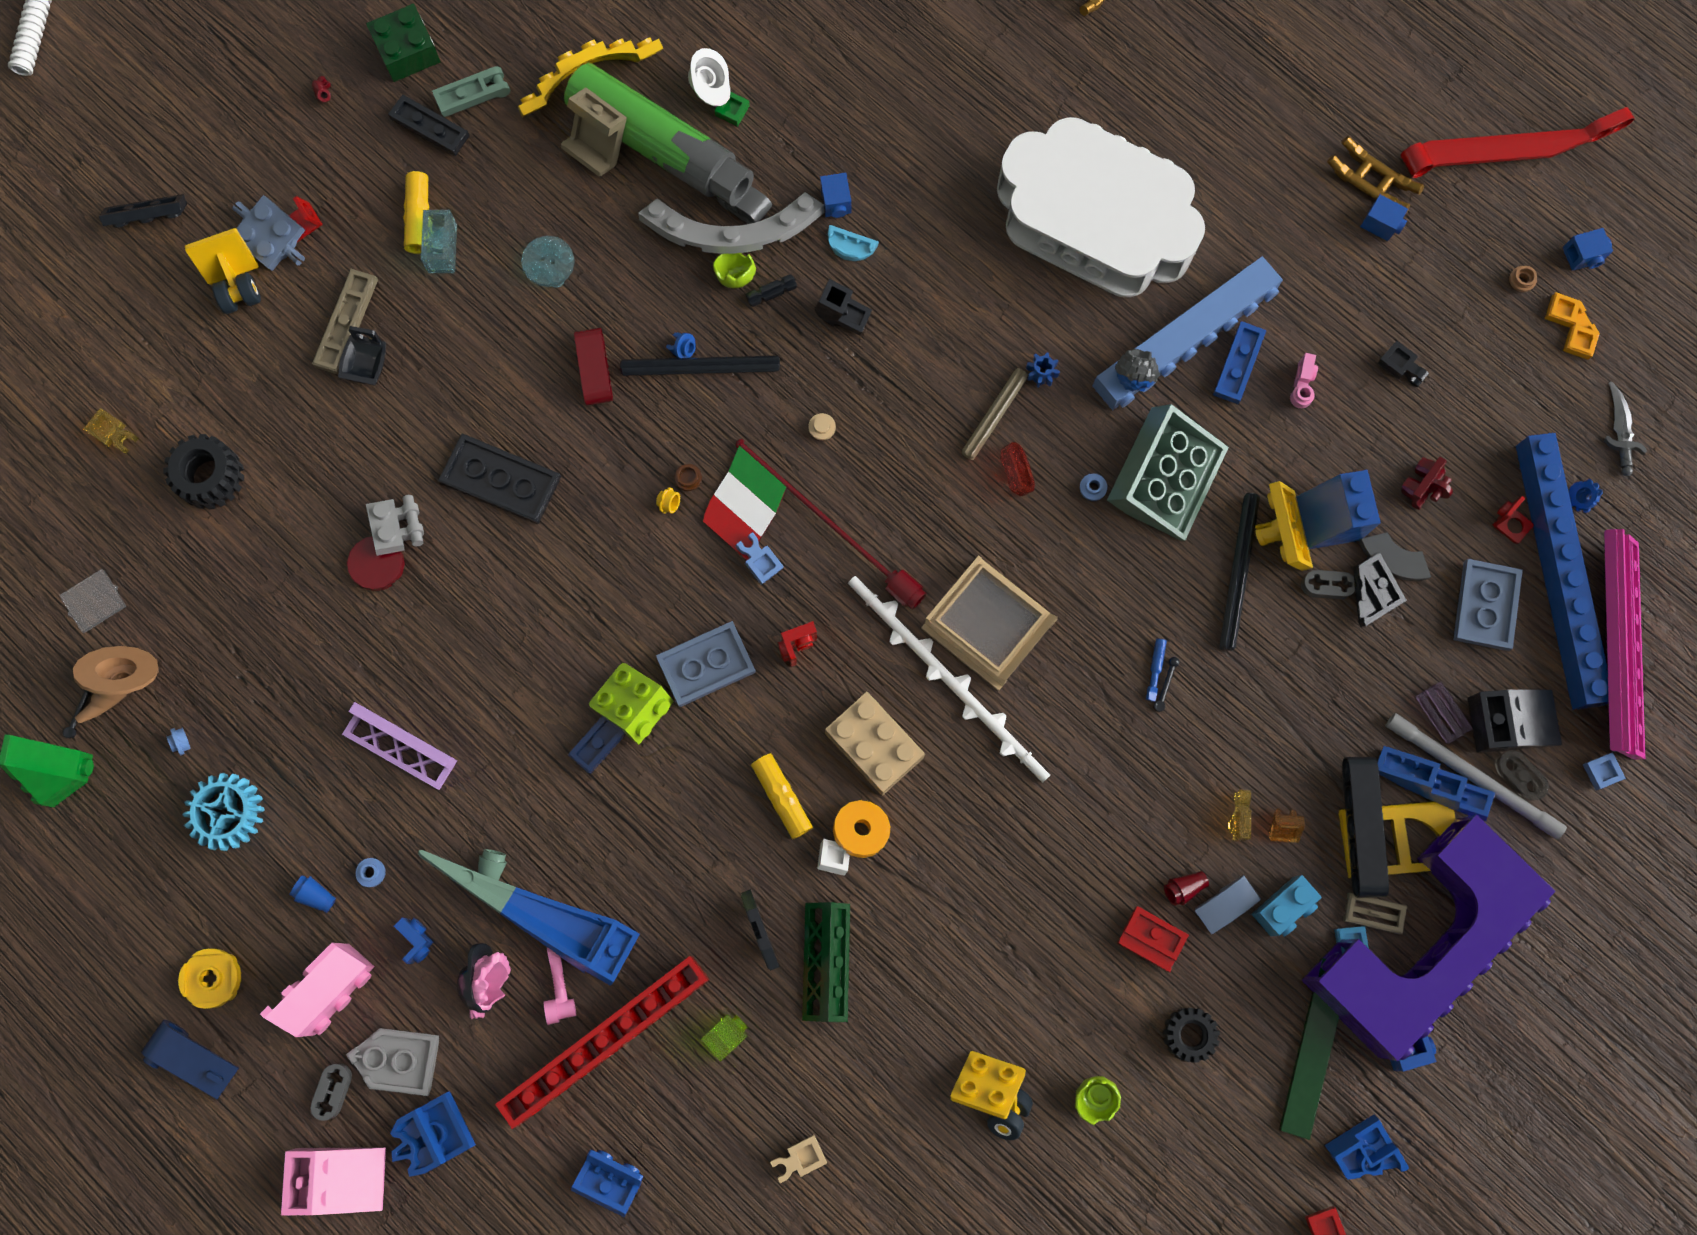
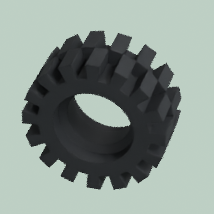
(1209, 1035)

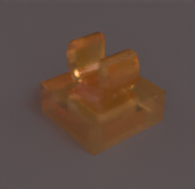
(1286, 828)

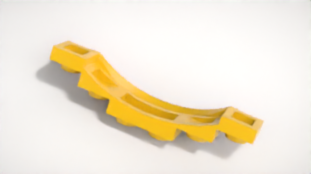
(590, 53)

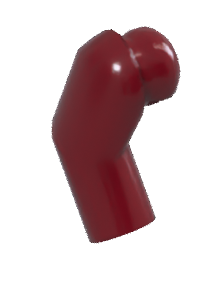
(320, 89)

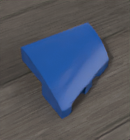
(1365, 1150)

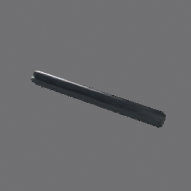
(700, 365)
(1239, 572)

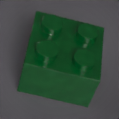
(403, 42)

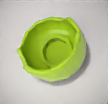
(734, 269)
(1097, 1099)

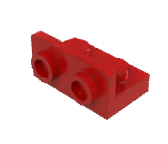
(799, 638)

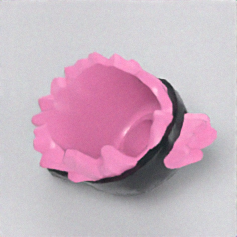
(481, 979)

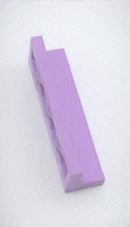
(399, 735)

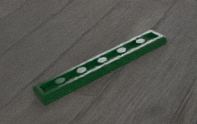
(1309, 1067)

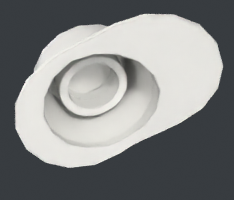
(709, 77)

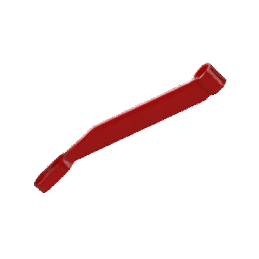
(1423, 157)

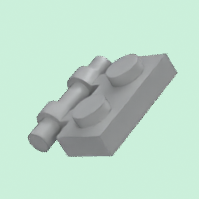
(385, 525)

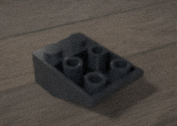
(1514, 720)

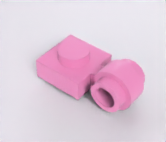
(1305, 373)

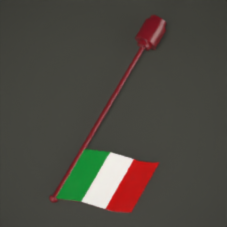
(750, 501)

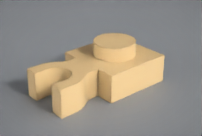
(803, 1157)

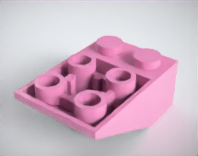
(333, 1180)

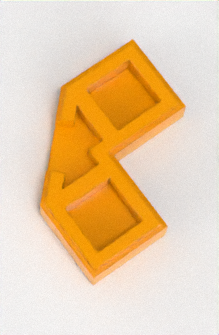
(1571, 313)

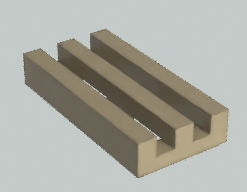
(1350, 908)

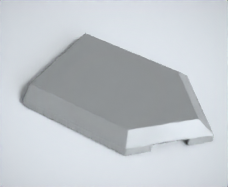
(397, 1061)

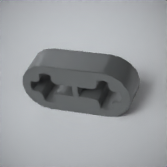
(1328, 590)
(337, 1094)

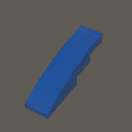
(1433, 783)

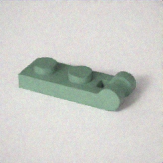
(471, 91)

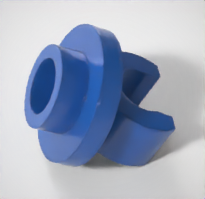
(684, 345)

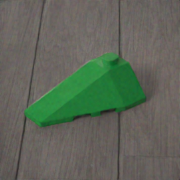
(45, 769)

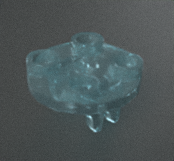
(543, 272)

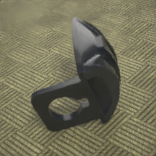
(362, 357)

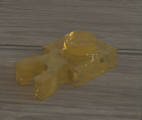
(109, 430)
(1241, 820)

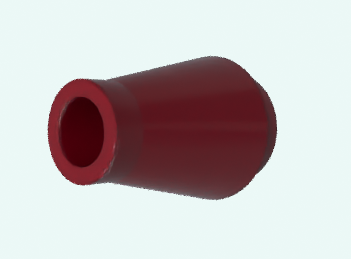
(1184, 888)

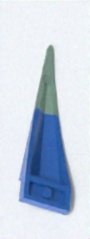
(578, 936)

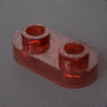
(1017, 469)

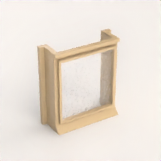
(988, 623)

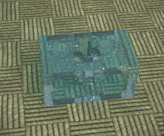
(439, 241)

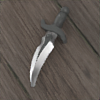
(1622, 426)

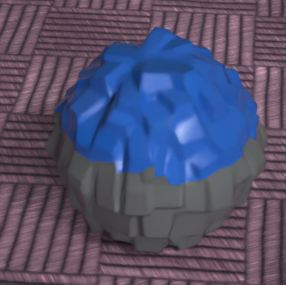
(1137, 370)

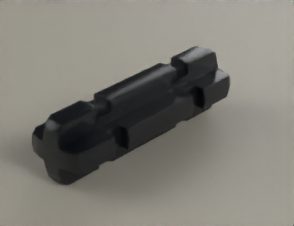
(771, 290)

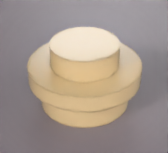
(822, 426)

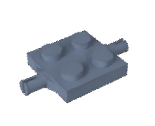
(269, 233)

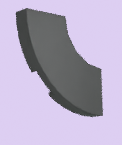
(1401, 562)

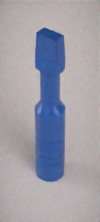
(1156, 668)

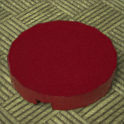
(374, 571)

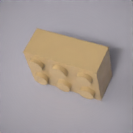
(874, 743)

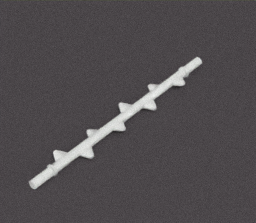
(958, 685)

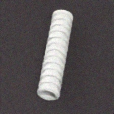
(28, 36)

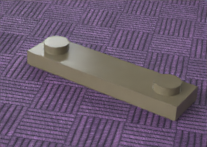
(347, 312)

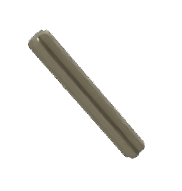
(994, 414)

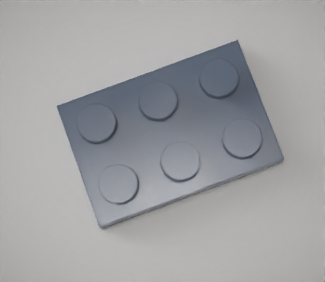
(1488, 605)
(706, 664)

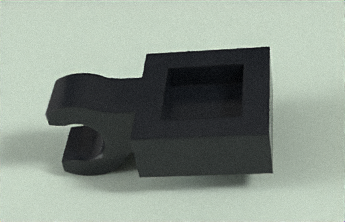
(1400, 361)

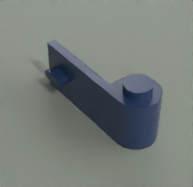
(187, 1059)

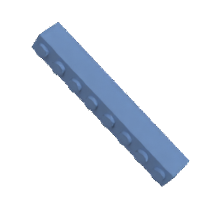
(1198, 327)

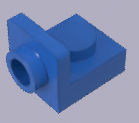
(1421, 1057)

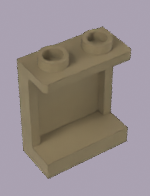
(595, 132)

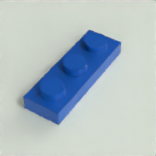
(1239, 362)

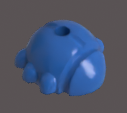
(1580, 494)

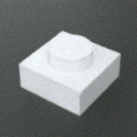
(832, 858)

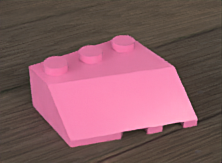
(322, 992)

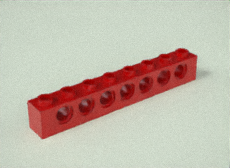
(602, 1042)

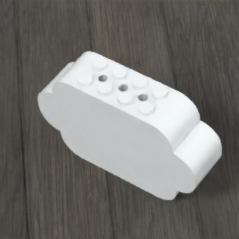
(1099, 207)

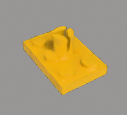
(1286, 527)

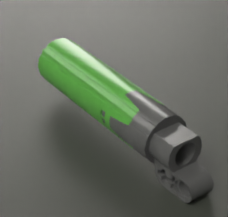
(676, 145)

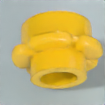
(668, 500)

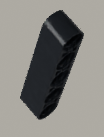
(1365, 827)

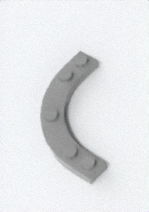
(732, 238)

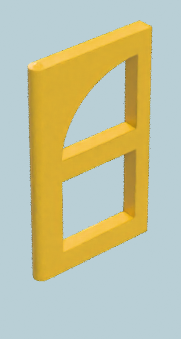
(1431, 814)

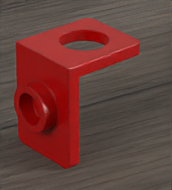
(305, 217)
(1507, 512)

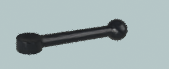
(1159, 705)
(70, 732)

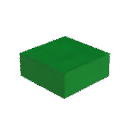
(733, 110)

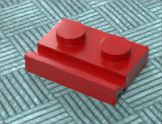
(1152, 939)

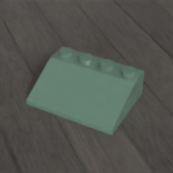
(1168, 472)

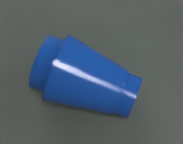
(312, 894)

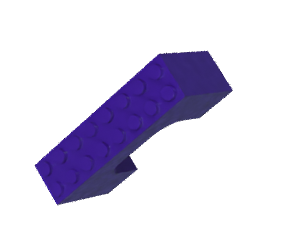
(1493, 902)

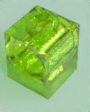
(725, 1036)

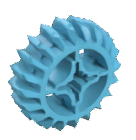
(226, 800)

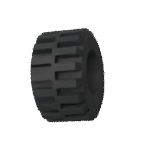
(189, 457)

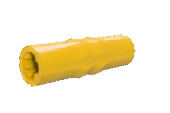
(415, 202)
(781, 796)

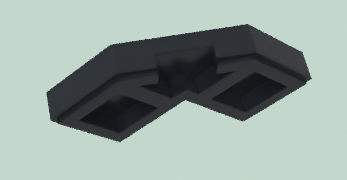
(759, 930)

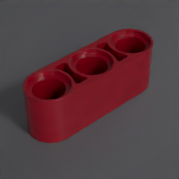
(593, 366)

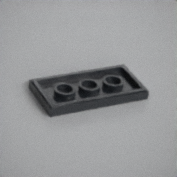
(500, 478)

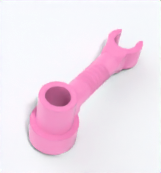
(561, 1006)

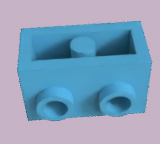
(1286, 906)

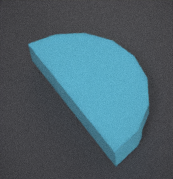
(850, 245)

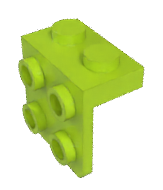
(631, 702)

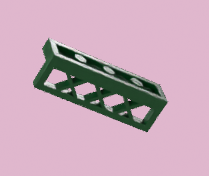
(831, 962)

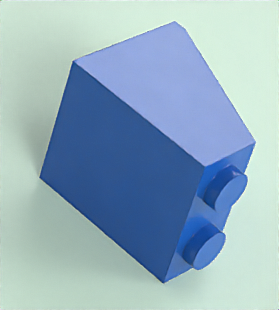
(1339, 510)

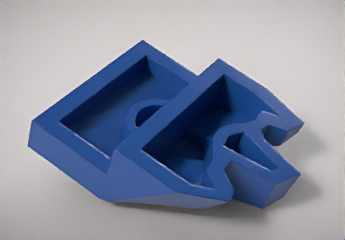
(431, 1135)

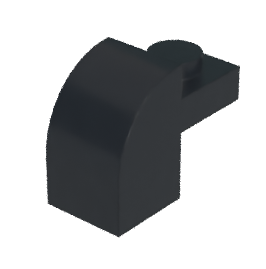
(838, 308)

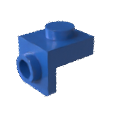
(414, 933)

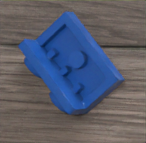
(608, 1182)

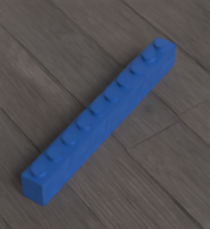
(1564, 571)

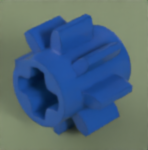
(1042, 362)

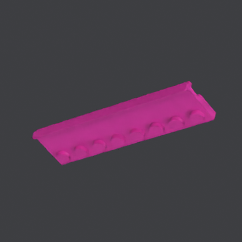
(1624, 644)

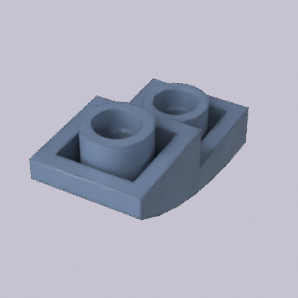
(1227, 904)

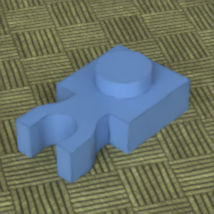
(761, 562)

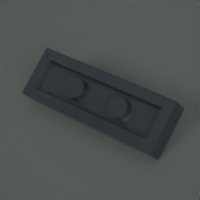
(429, 125)
(143, 211)

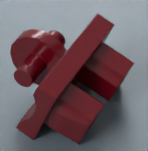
(1432, 474)

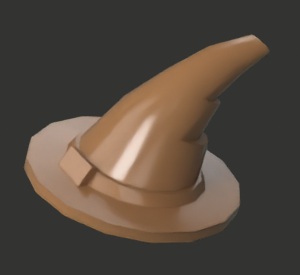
(112, 675)

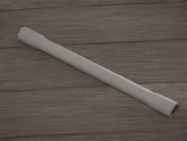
(1538, 818)

